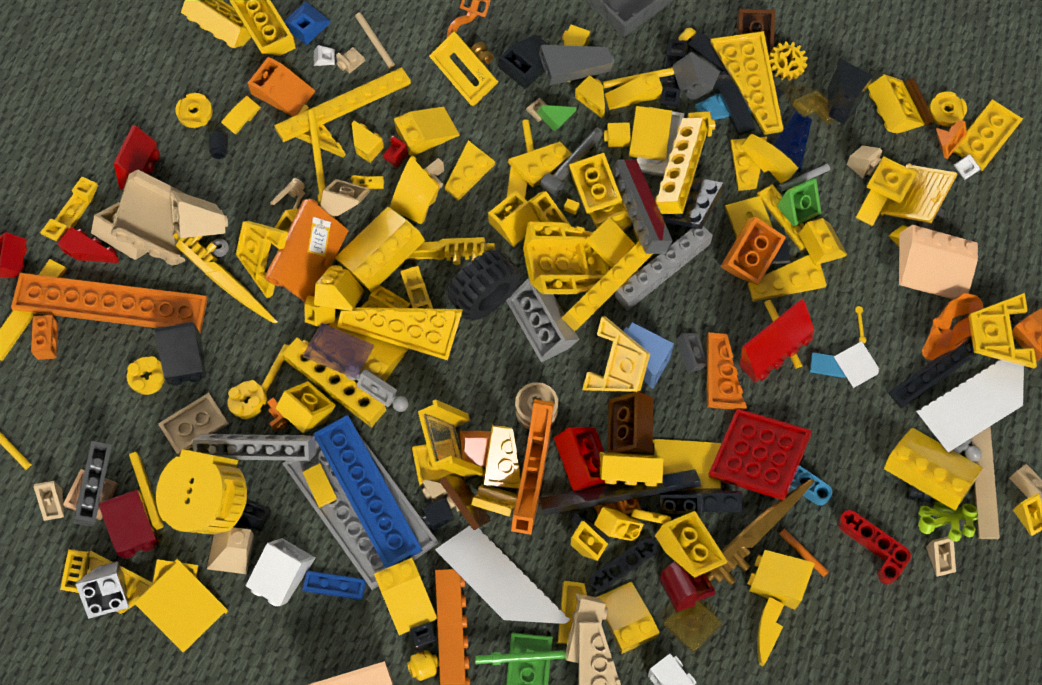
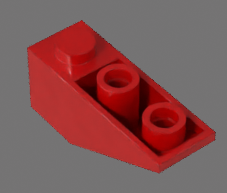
(80, 247)

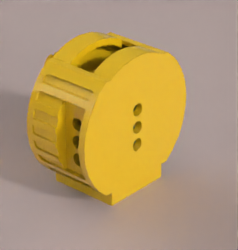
(201, 493)

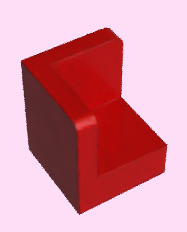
(396, 152)

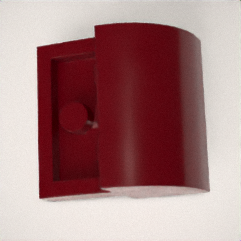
(684, 588)

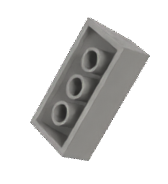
(541, 321)

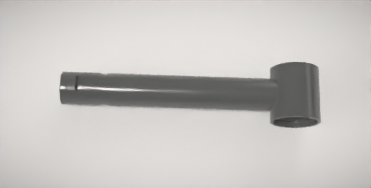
(554, 183)

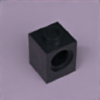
(437, 514)

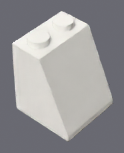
(279, 571)

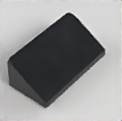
(254, 516)

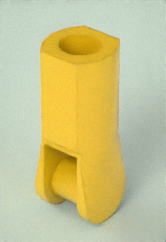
(371, 182)

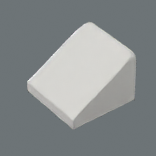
(324, 56)

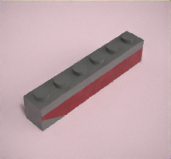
(641, 207)

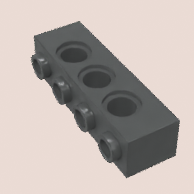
(92, 483)

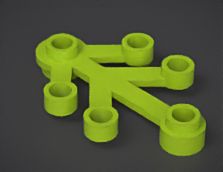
(966, 512)

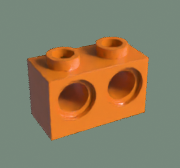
(44, 337)

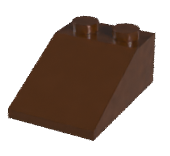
(757, 21)

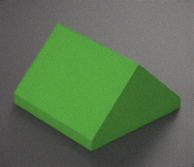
(801, 202)

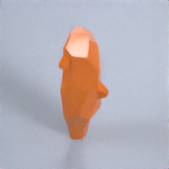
(945, 340)

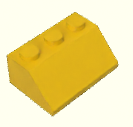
(895, 104)
(338, 289)
(631, 468)

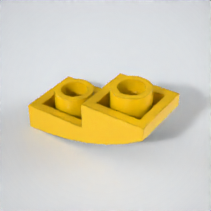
(240, 114)

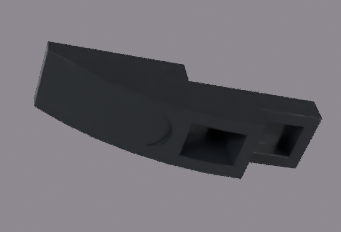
(701, 501)

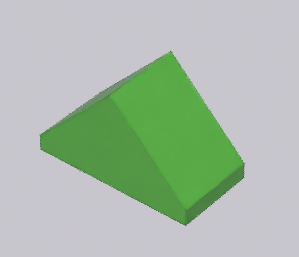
(555, 115)

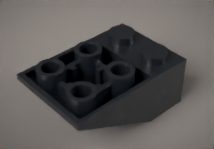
(523, 61)

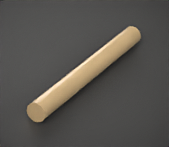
(375, 40)

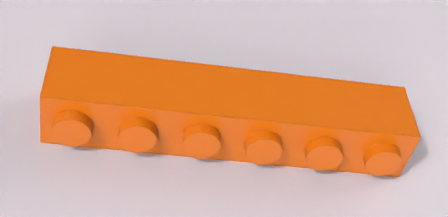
(450, 628)

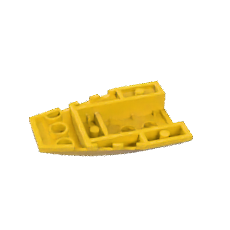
(561, 258)

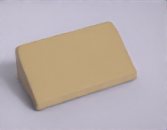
(1027, 481)

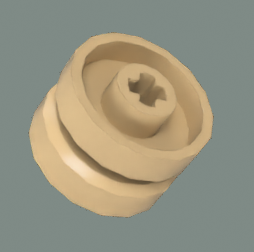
(525, 401)

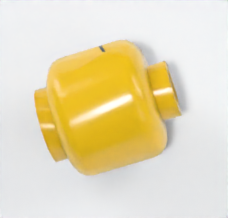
(423, 665)

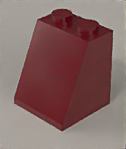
(129, 524)

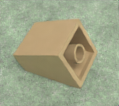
(196, 216)

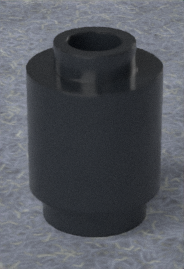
(218, 144)

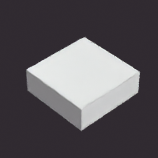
(967, 167)

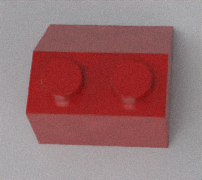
(11, 255)

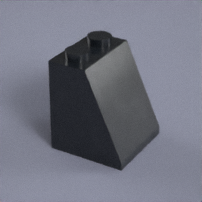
(846, 90)
(181, 353)

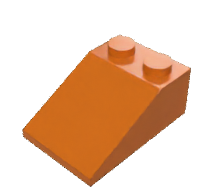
(1029, 333)

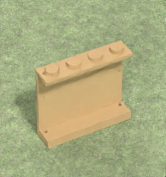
(146, 217)

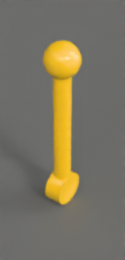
(859, 310)

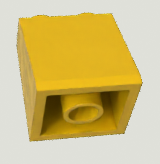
(781, 578)

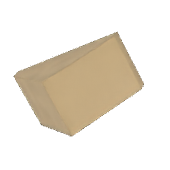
(50, 500)
(942, 556)

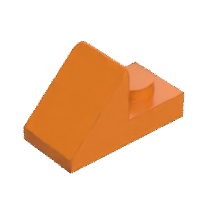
(950, 140)

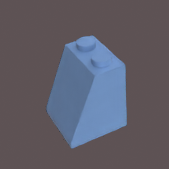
(659, 350)

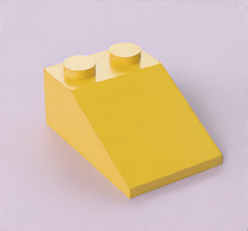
(425, 129)
(595, 183)
(690, 544)
(405, 596)
(628, 618)

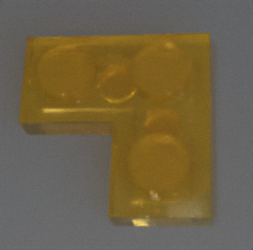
(813, 103)

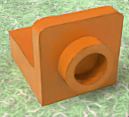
(279, 421)

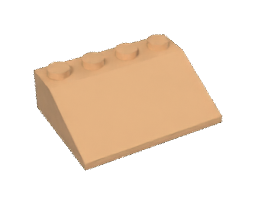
(936, 262)
(372, 675)

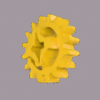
(795, 60)

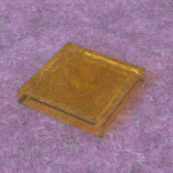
(693, 625)

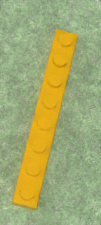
(343, 104)

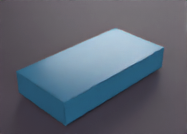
(825, 365)

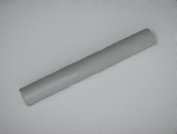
(802, 178)

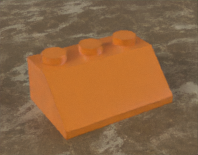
(753, 251)

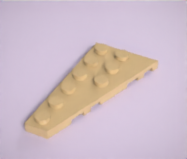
(595, 657)

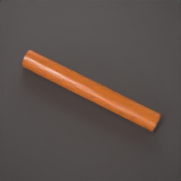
(803, 552)

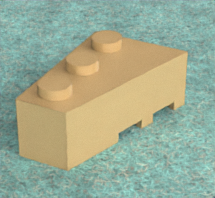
(587, 610)

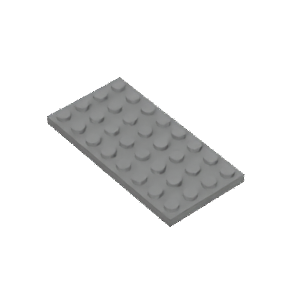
(344, 523)

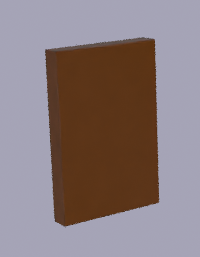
(463, 499)

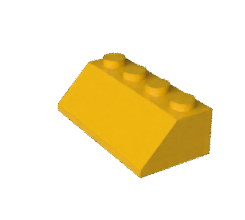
(218, 19)
(264, 26)

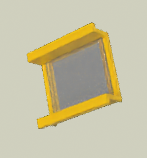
(442, 440)

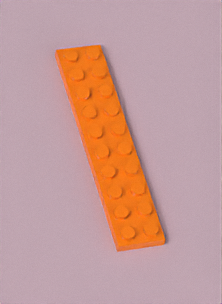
(107, 302)

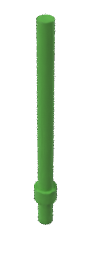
(497, 658)

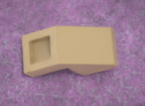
(436, 492)

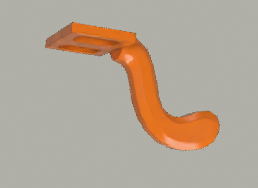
(472, 12)

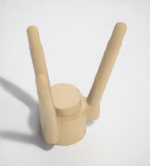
(294, 188)

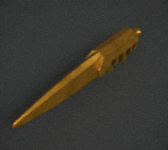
(749, 537)

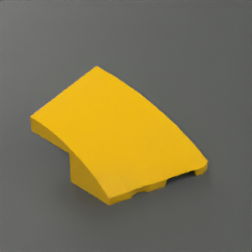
(414, 192)

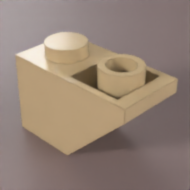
(865, 160)

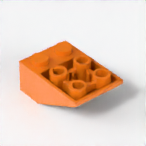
(280, 87)

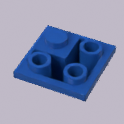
(306, 23)

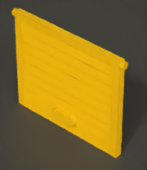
(923, 195)
(687, 456)
(180, 606)

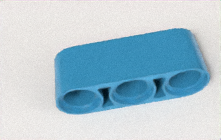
(818, 485)

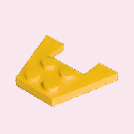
(254, 251)
(993, 332)
(625, 364)

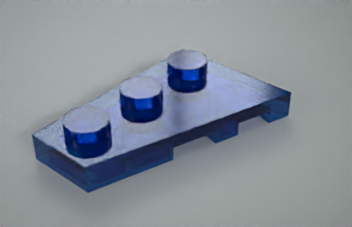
(794, 138)

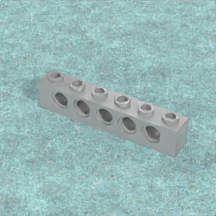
(662, 267)
(257, 446)

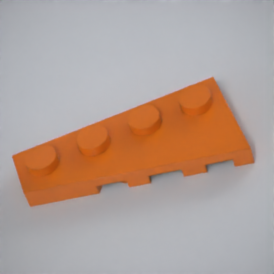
(722, 379)

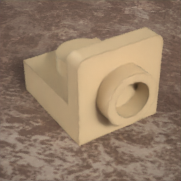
(349, 60)

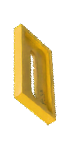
(442, 59)

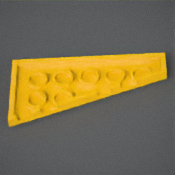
(750, 69)
(413, 328)

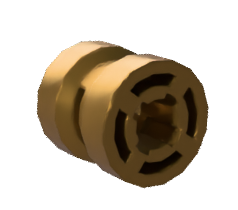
(482, 53)

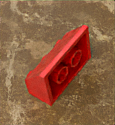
(136, 153)
(581, 456)

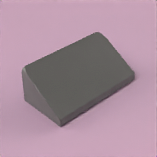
(692, 352)

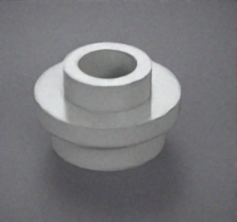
(223, 250)

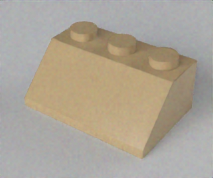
(102, 227)

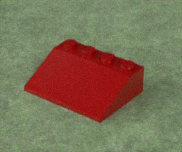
(777, 342)

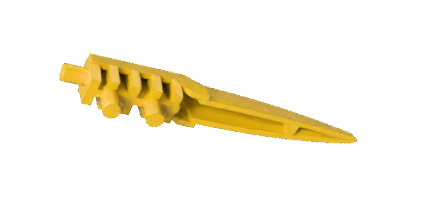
(452, 248)
(205, 261)

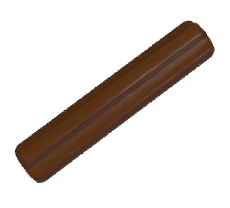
(919, 101)

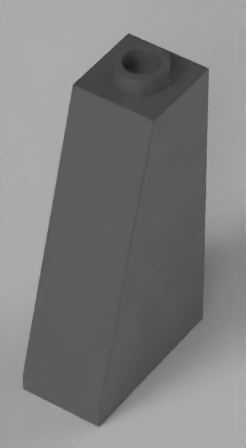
(574, 62)

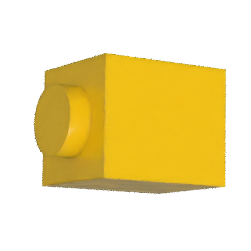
(617, 134)

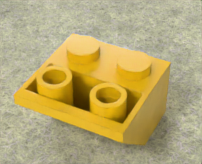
(512, 218)

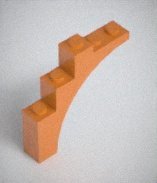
(533, 467)

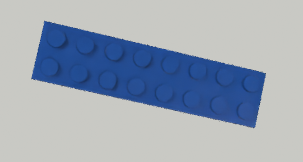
(367, 492)

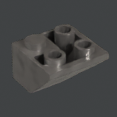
(103, 590)

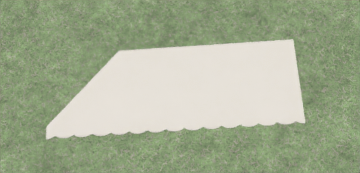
(975, 404)
(498, 579)

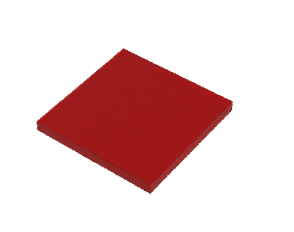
(760, 454)

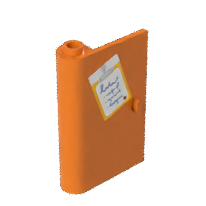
(308, 250)

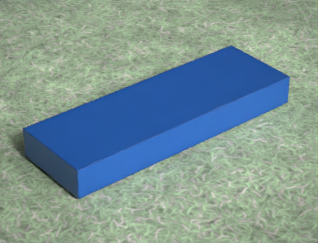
(334, 585)

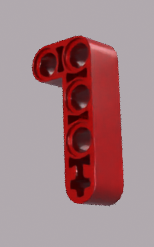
(871, 544)

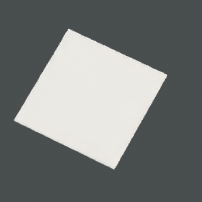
(857, 364)

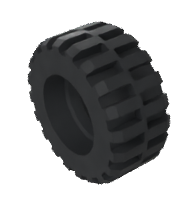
(484, 284)

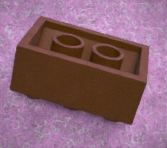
(630, 424)

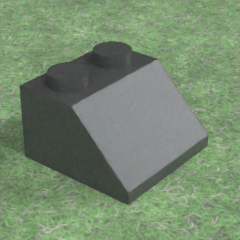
(694, 76)

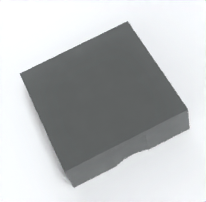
(627, 14)

